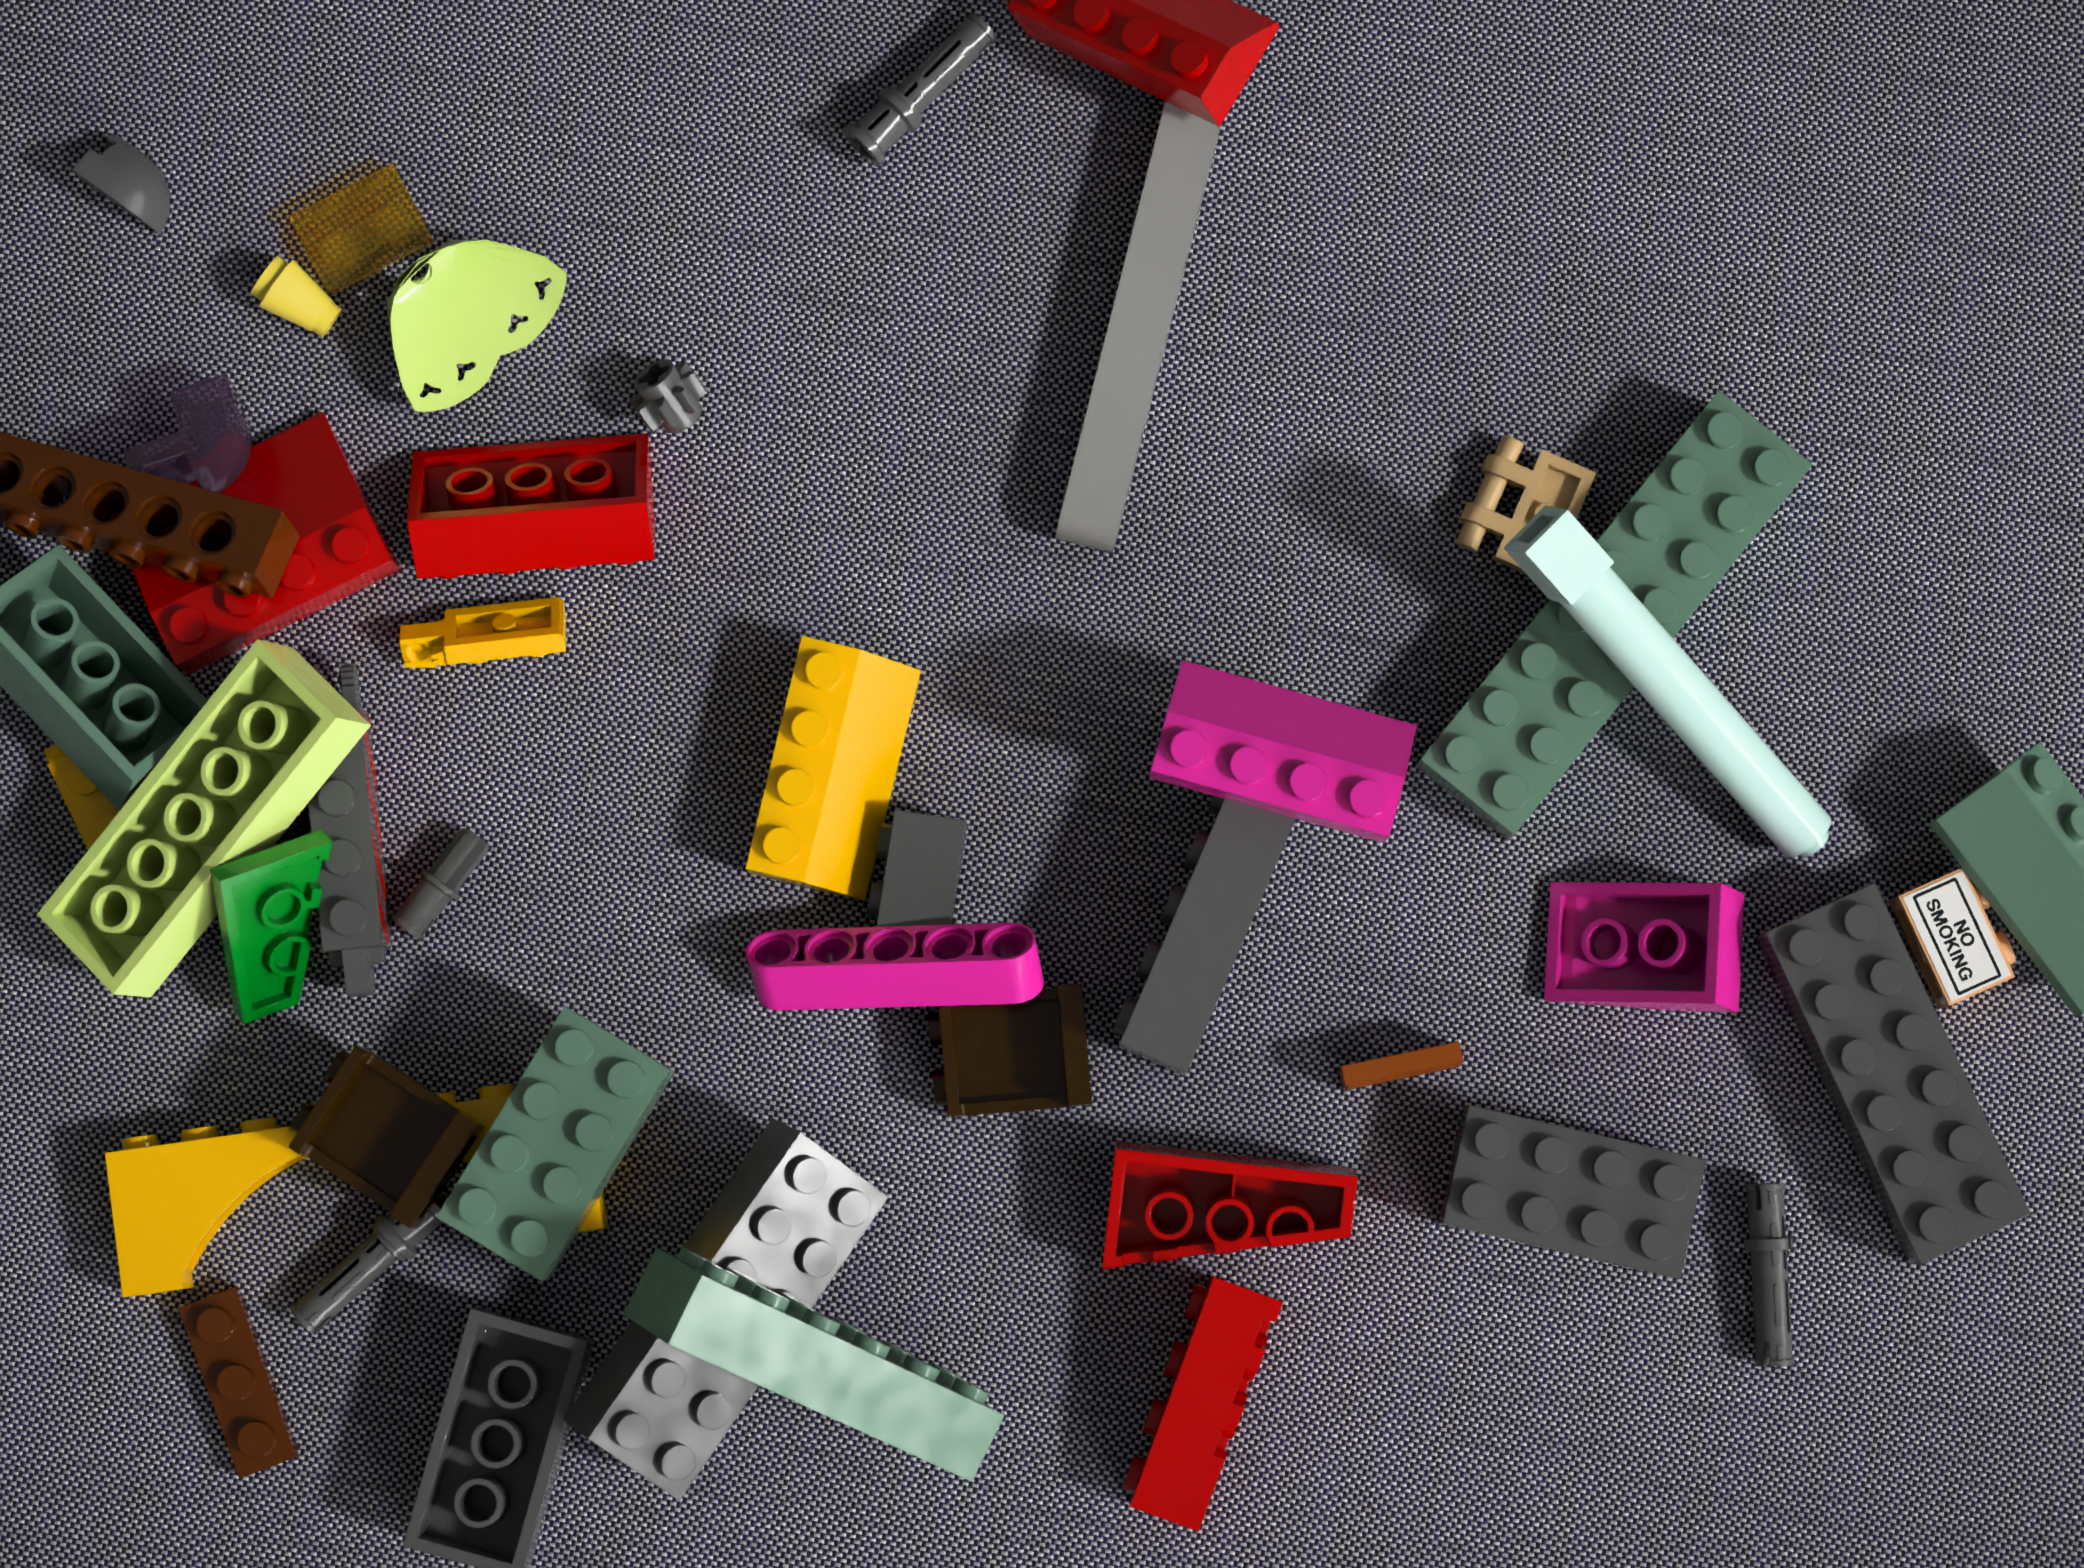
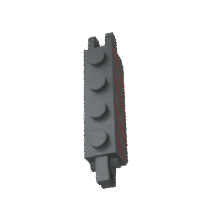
(353, 880)

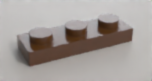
(238, 1382)

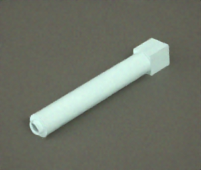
(1578, 575)

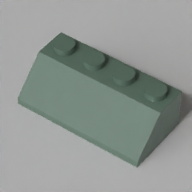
(2025, 854)

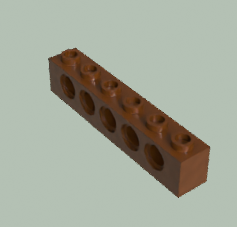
(249, 563)

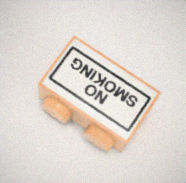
(1953, 938)

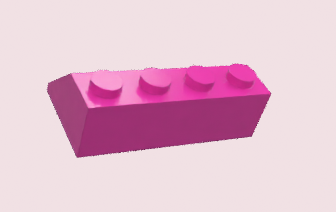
(1284, 752)

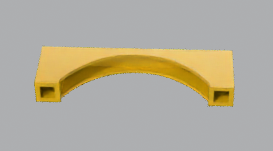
(181, 1193)

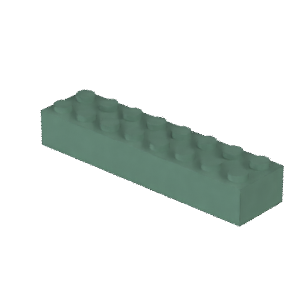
(1671, 553)

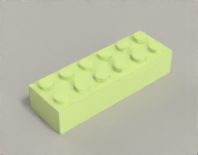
(210, 800)

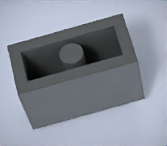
(920, 870)

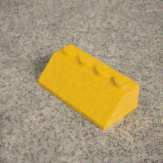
(833, 769)

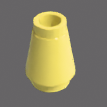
(295, 297)

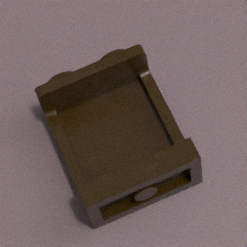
(1012, 1054)
(384, 1134)

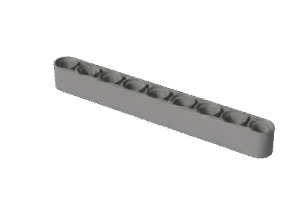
(1138, 330)

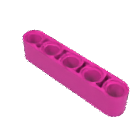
(895, 966)

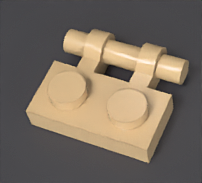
(1550, 483)

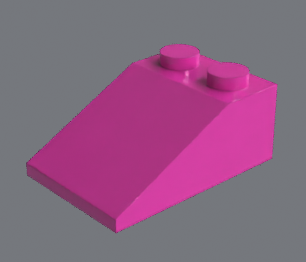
(1645, 945)

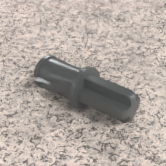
(440, 883)

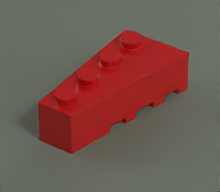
(1207, 1202)
(1202, 1402)

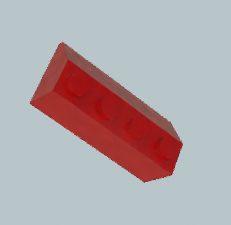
(1173, 49)
(531, 506)

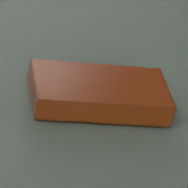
(1400, 1066)

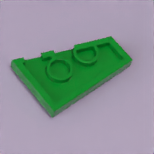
(265, 921)

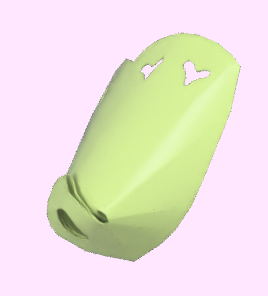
(464, 316)

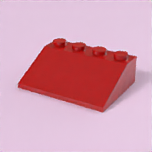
(335, 555)

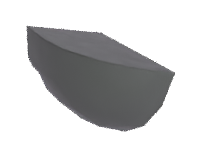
(128, 181)

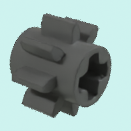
(668, 396)

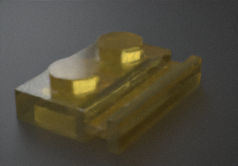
(361, 229)

